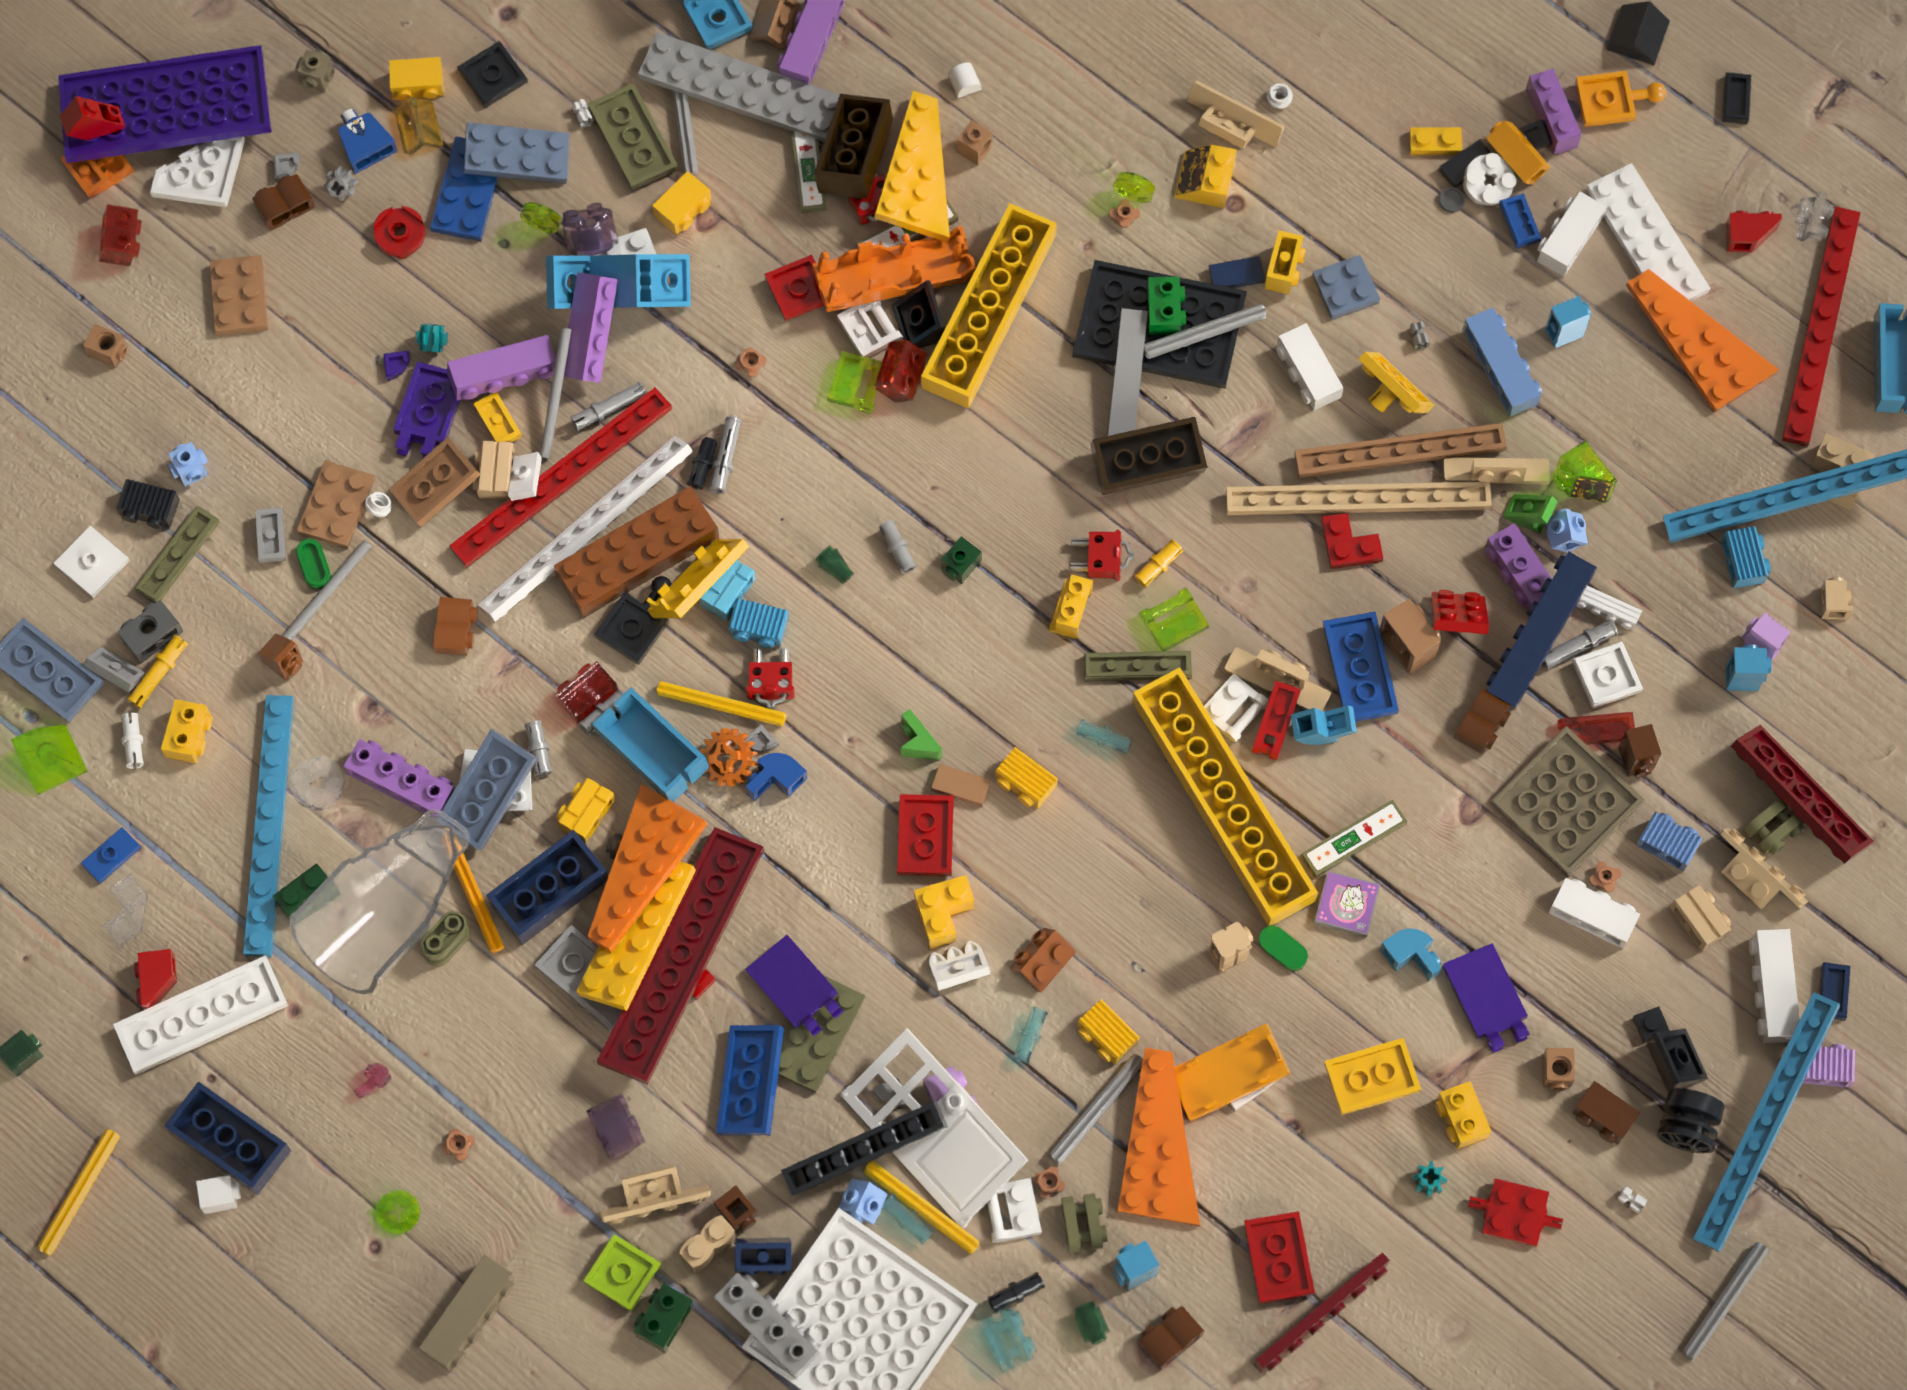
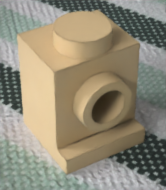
(1835, 599)

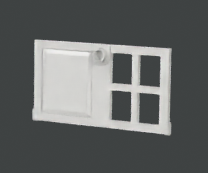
(957, 1164)

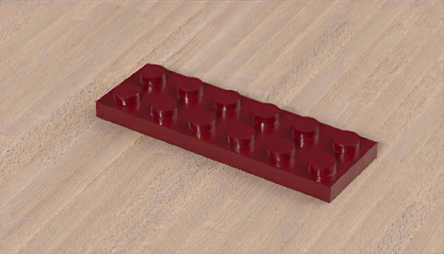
(1802, 794)

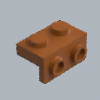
(1042, 958)

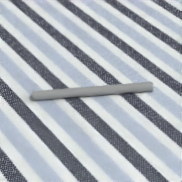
(555, 393)
(327, 590)

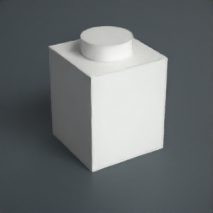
(218, 1194)

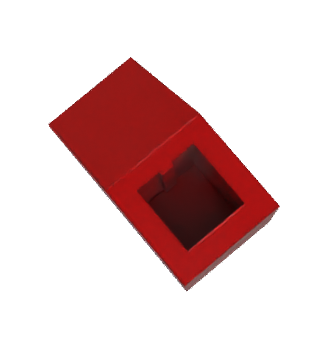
(90, 119)
(1749, 230)
(156, 976)

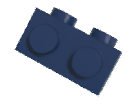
(762, 1255)

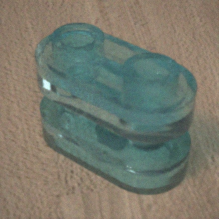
(1011, 1322)

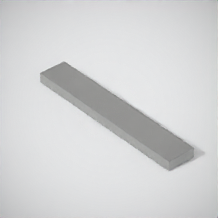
(1127, 371)

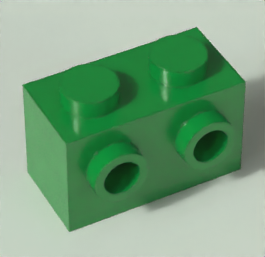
(1164, 305)

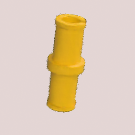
(1158, 563)

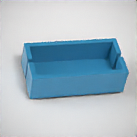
(1890, 358)
(651, 745)

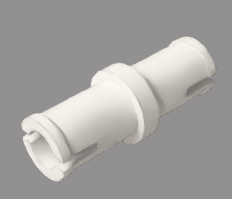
(132, 740)

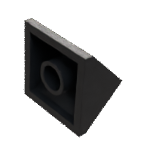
(1639, 32)
(919, 316)
(1676, 1059)

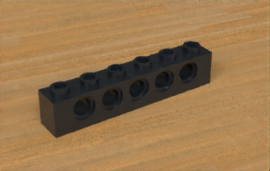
(864, 1148)

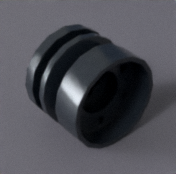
(1690, 1120)

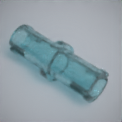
(1104, 736)
(1030, 1035)
(907, 1219)

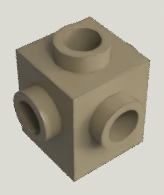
(315, 70)

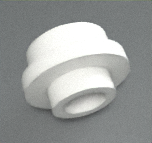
(1279, 89)
(378, 504)

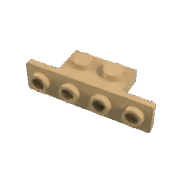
(1231, 118)
(1497, 470)
(1270, 667)
(1755, 876)
(651, 1192)

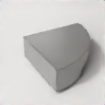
(286, 164)
(763, 740)
(885, 1093)

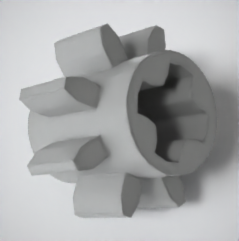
(344, 184)

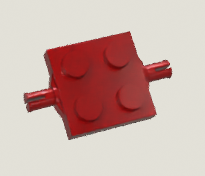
(1515, 1212)

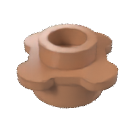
(1124, 220)
(750, 355)
(1605, 884)
(454, 1137)
(1052, 1175)

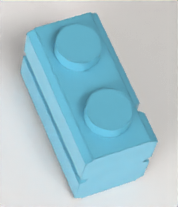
(723, 593)

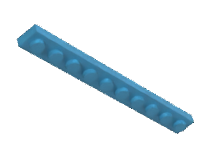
(1786, 496)
(268, 826)
(1766, 1122)

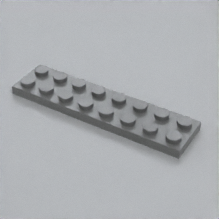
(738, 86)

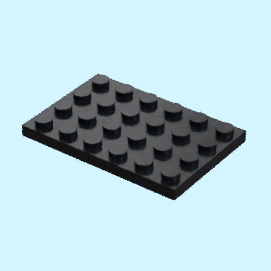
(1125, 287)

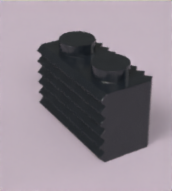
(147, 504)

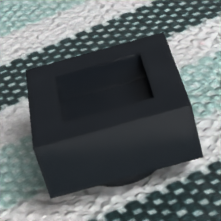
(1536, 134)
(1650, 1023)

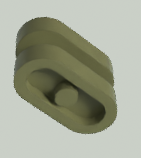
(1773, 841)
(445, 938)
(1092, 1209)

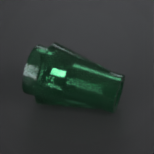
(833, 563)

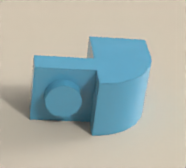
(1322, 727)
(1409, 946)

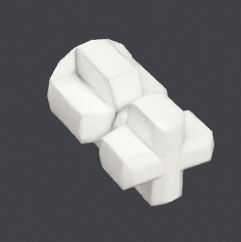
(584, 115)
(1636, 1202)

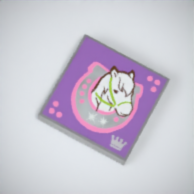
(1347, 904)

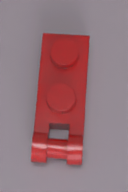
(1276, 719)

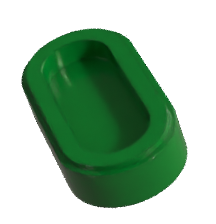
(313, 563)
(1283, 948)

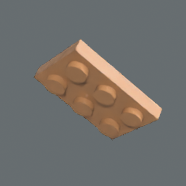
(239, 295)
(434, 482)
(336, 504)

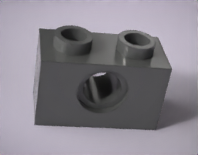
(146, 645)

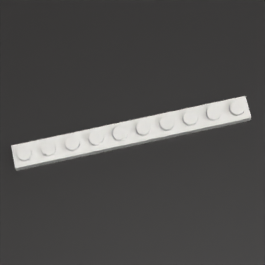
(585, 528)

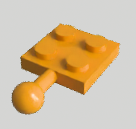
(1609, 99)

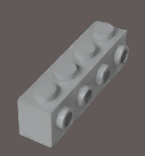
(767, 1325)

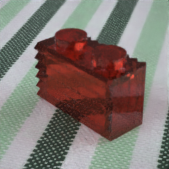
(585, 691)

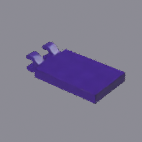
(426, 410)
(794, 984)
(1487, 996)

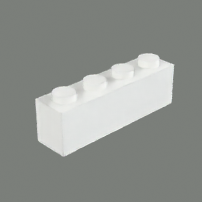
(1775, 985)

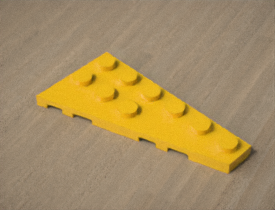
(915, 180)

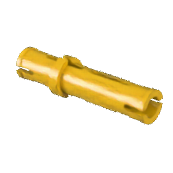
(160, 667)

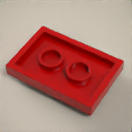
(1459, 612)
(925, 835)
(1279, 1257)

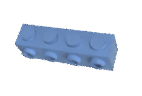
(1502, 362)

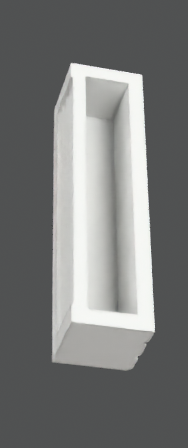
(1610, 608)

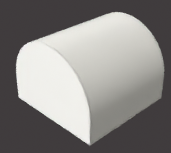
(964, 80)

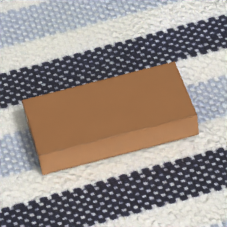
(961, 784)

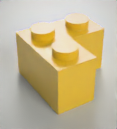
(938, 904)

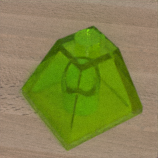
(49, 756)

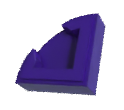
(396, 364)

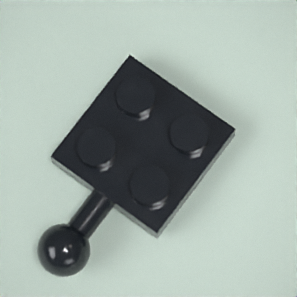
(631, 627)

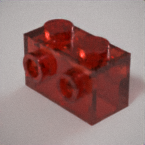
(119, 235)
(900, 371)

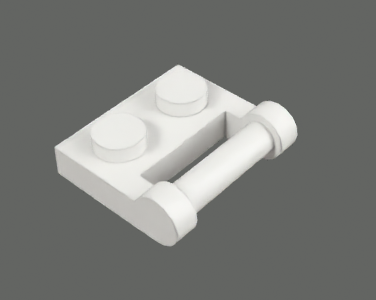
(862, 331)
(1229, 701)
(1021, 1211)

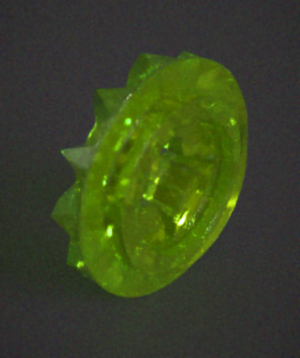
(409, 1217)

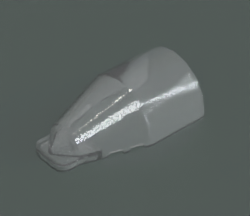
(379, 903)

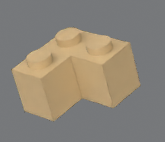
(1835, 454)

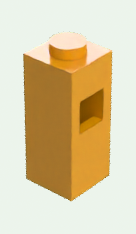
(1518, 152)

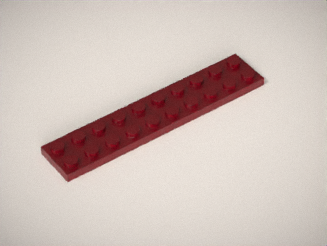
(681, 956)

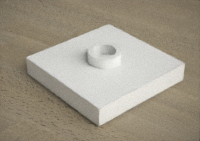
(91, 562)
(1607, 675)

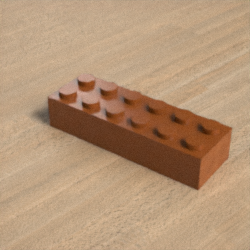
(636, 552)

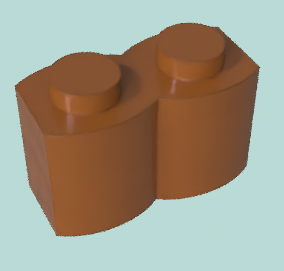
(454, 626)

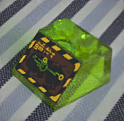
(1584, 475)

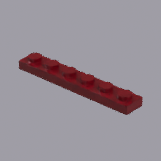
(1313, 1322)

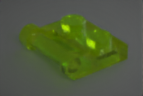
(848, 380)
(1178, 626)

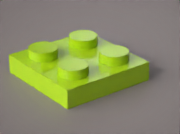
(622, 1273)

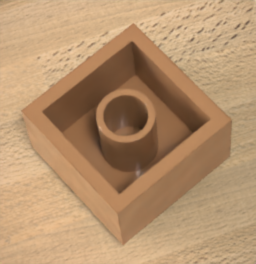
(1410, 635)

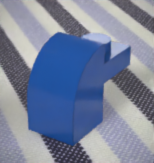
(776, 769)

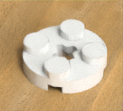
(1492, 166)

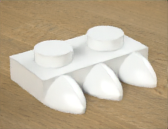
(958, 966)

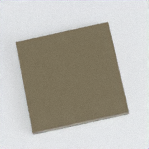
(1567, 801)

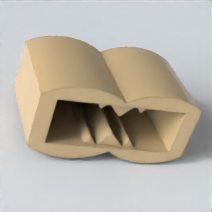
(701, 1249)

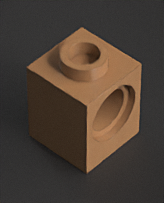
(974, 142)
(98, 339)
(1561, 1057)

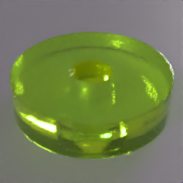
(1134, 187)
(541, 217)

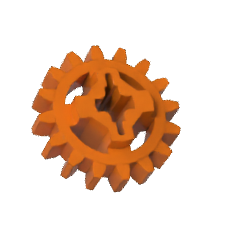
(726, 745)

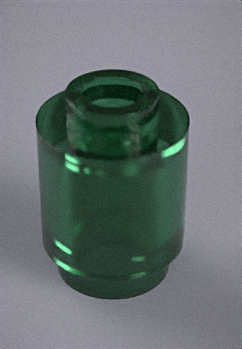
(1091, 1323)

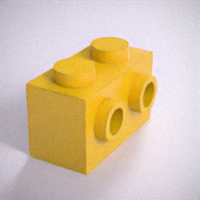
(1284, 261)
(186, 731)
(1463, 1115)

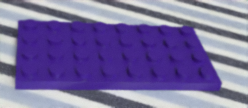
(173, 102)

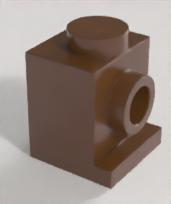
(734, 1200)

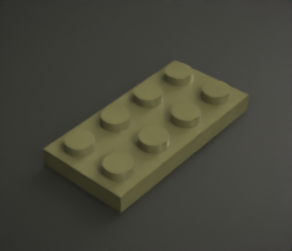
(632, 136)
(808, 1057)

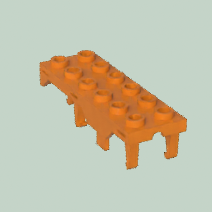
(889, 272)

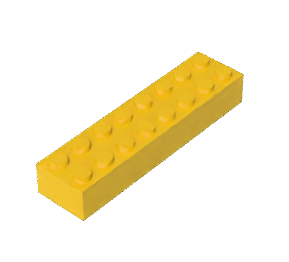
(988, 306)

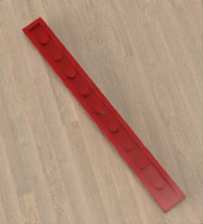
(1821, 326)
(562, 476)

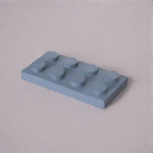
(516, 153)
(47, 670)
(489, 786)

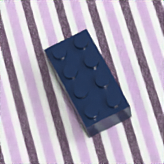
(547, 887)
(227, 1138)

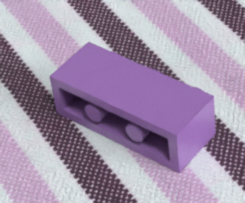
(1553, 108)

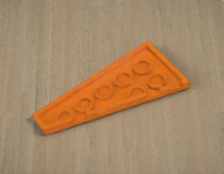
(1707, 351)
(648, 853)
(1157, 1164)

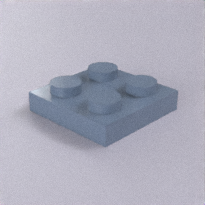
(1345, 287)

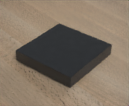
(492, 74)

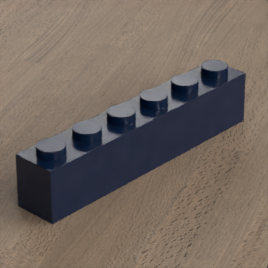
(1542, 628)

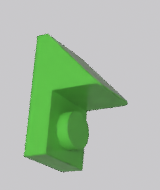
(1530, 511)
(923, 744)

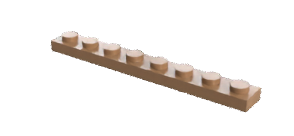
(1400, 450)

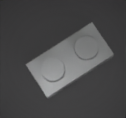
(270, 535)
(114, 669)

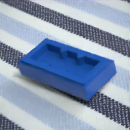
(1520, 221)
(111, 855)

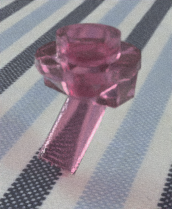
(377, 1077)

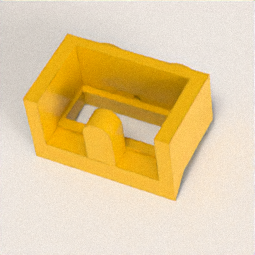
(1071, 606)

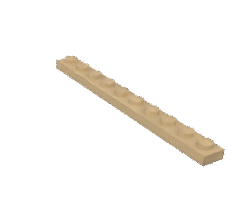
(1358, 498)

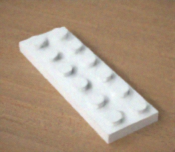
(1646, 231)
(200, 1015)

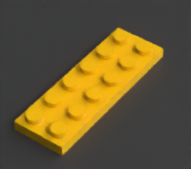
(617, 975)

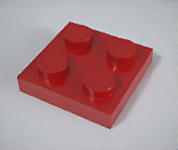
(795, 288)

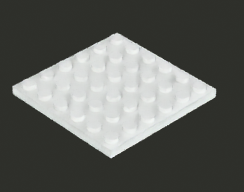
(870, 1310)

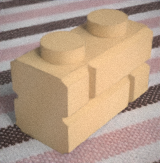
(495, 467)
(1701, 918)
(1230, 946)

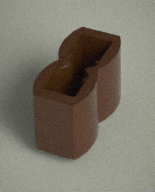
(283, 201)
(1482, 721)
(1170, 1337)

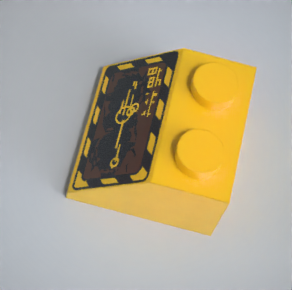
(1206, 175)

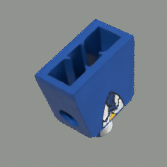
(365, 140)

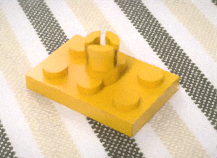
(1393, 385)
(1372, 1076)

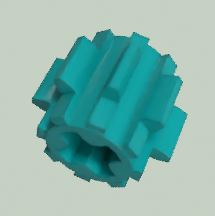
(431, 337)
(1435, 1175)

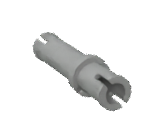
(608, 406)
(723, 465)
(1588, 639)

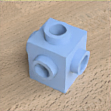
(188, 463)
(1566, 530)
(863, 1201)

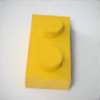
(1435, 140)
(497, 419)

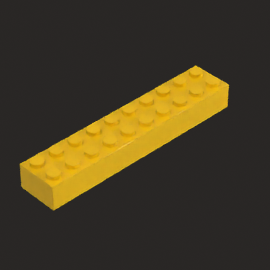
(1224, 797)

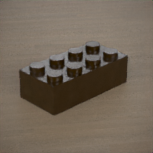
(853, 146)
(1148, 455)

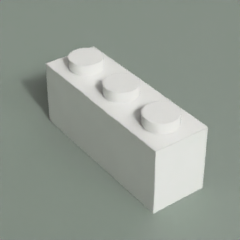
(1570, 233)
(1309, 367)
(1594, 912)

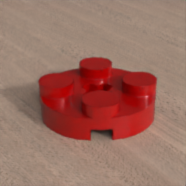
(397, 218)

